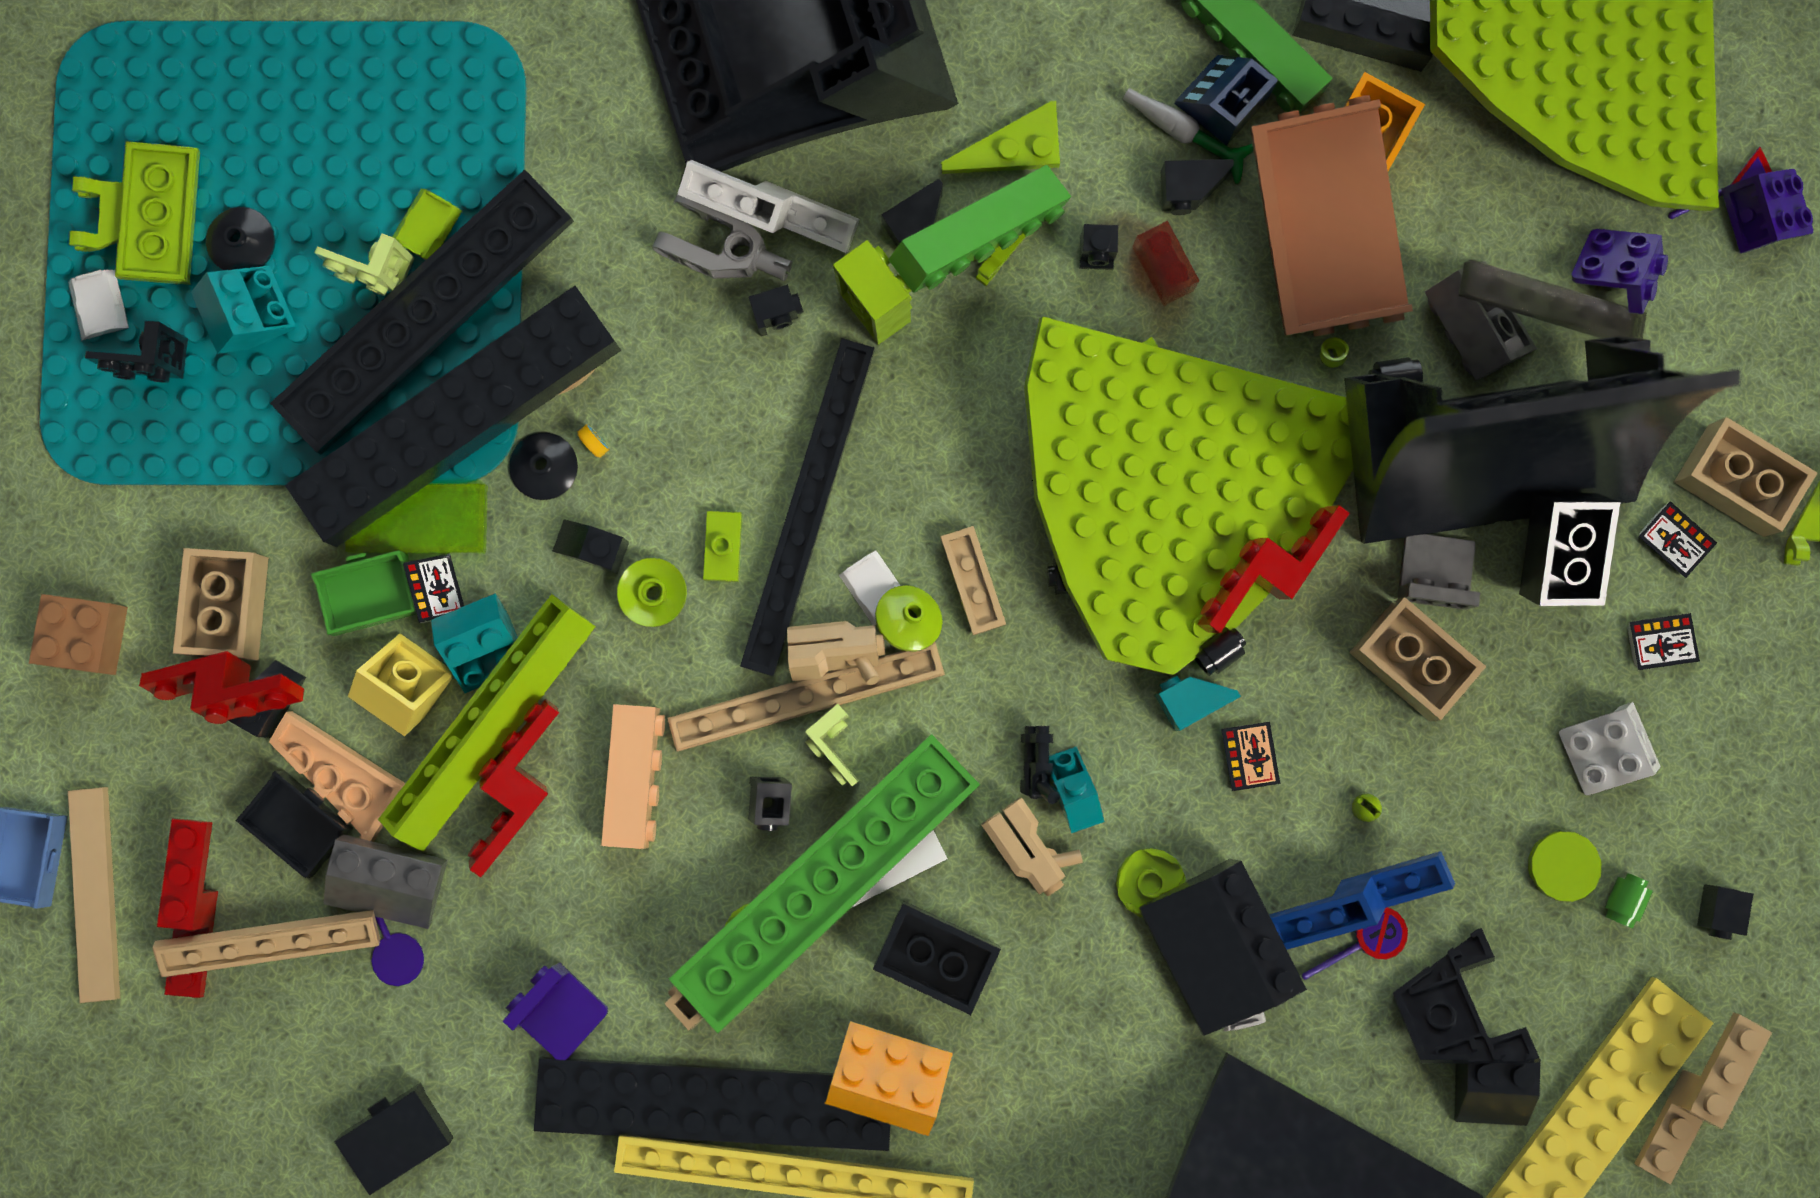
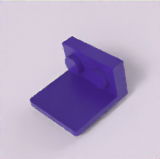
(1767, 209)

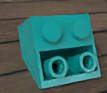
(242, 308)
(474, 640)

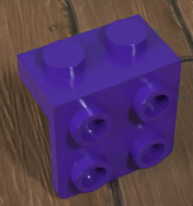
(1624, 262)
(556, 1011)

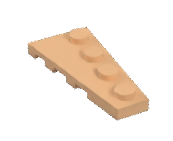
(338, 773)

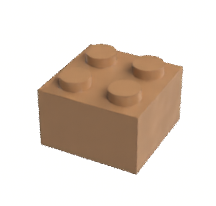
(78, 634)

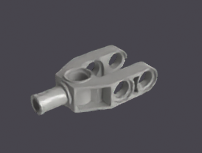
(726, 264)

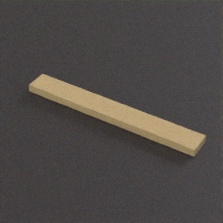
(801, 698)

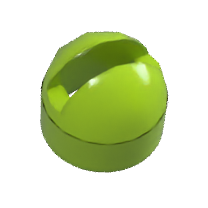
(1340, 350)
(1363, 813)

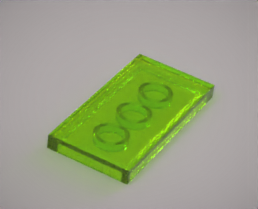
(430, 522)

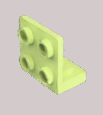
(385, 271)
(831, 724)

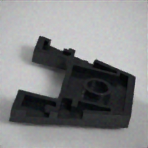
(1444, 1018)

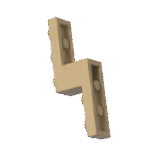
(1703, 1097)

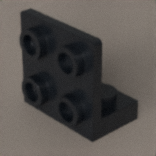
(160, 358)

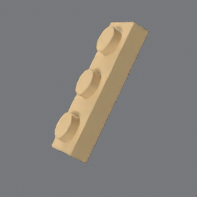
(973, 580)

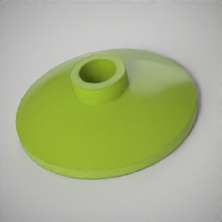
(634, 588)
(902, 629)

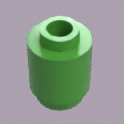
(1628, 900)

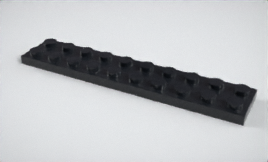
(422, 312)
(698, 1104)

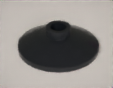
(252, 248)
(555, 477)

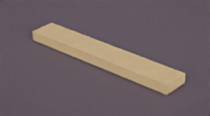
(93, 895)
(266, 943)

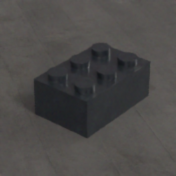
(1569, 549)
(937, 957)

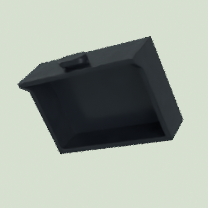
(294, 823)
(393, 1138)

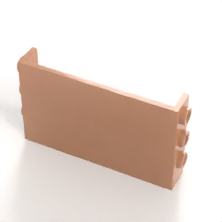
(1330, 218)

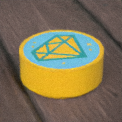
(592, 441)

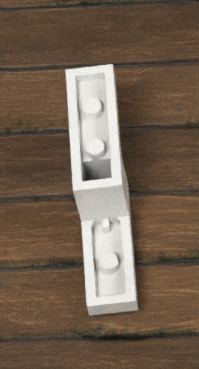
(767, 206)

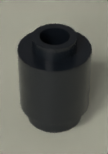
(1399, 368)
(1221, 651)

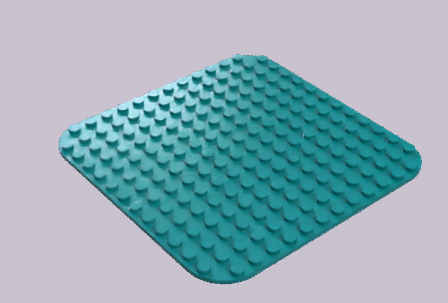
(327, 141)

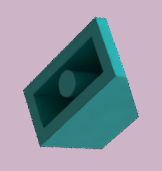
(1192, 700)

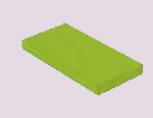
(157, 213)

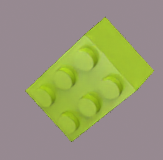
(873, 291)

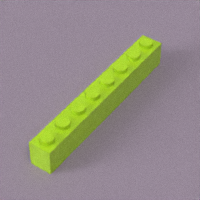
(485, 723)

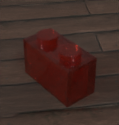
(1165, 263)

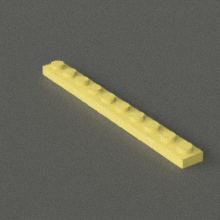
(779, 1171)

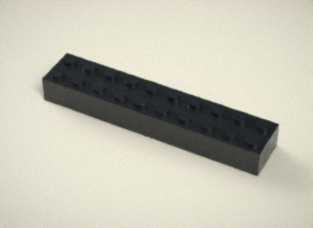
(452, 418)

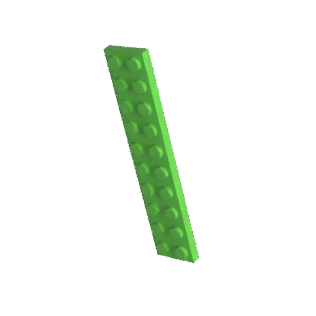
(823, 883)

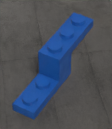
(1362, 900)

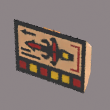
(1250, 756)

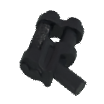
(1036, 764)

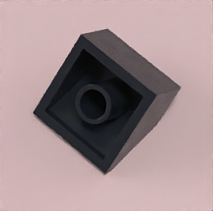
(1496, 1092)

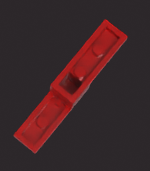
(1272, 568)
(221, 687)
(511, 787)
(184, 901)

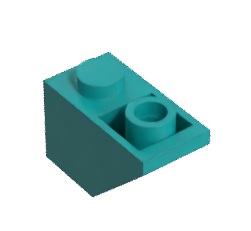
(1077, 792)

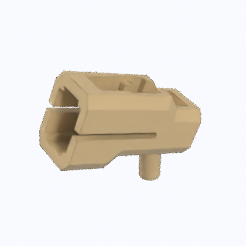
(833, 646)
(1044, 865)

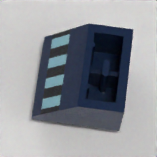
(1227, 95)

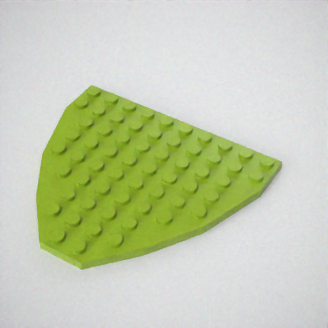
(1597, 86)
(1162, 475)

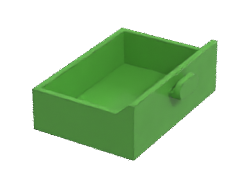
(364, 592)

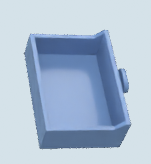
(29, 856)

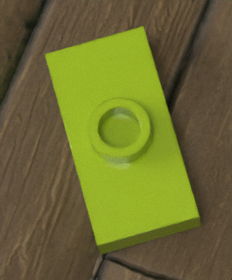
(722, 546)

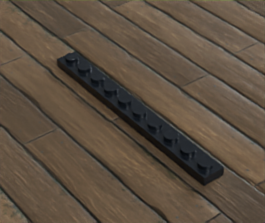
(807, 507)

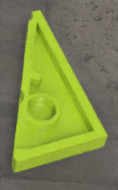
(1018, 146)

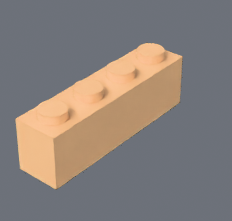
(631, 776)

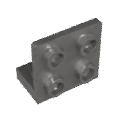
(1438, 572)

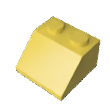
(400, 684)

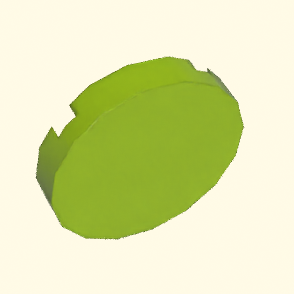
(1564, 866)
(1139, 877)

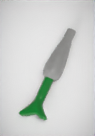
(1187, 130)

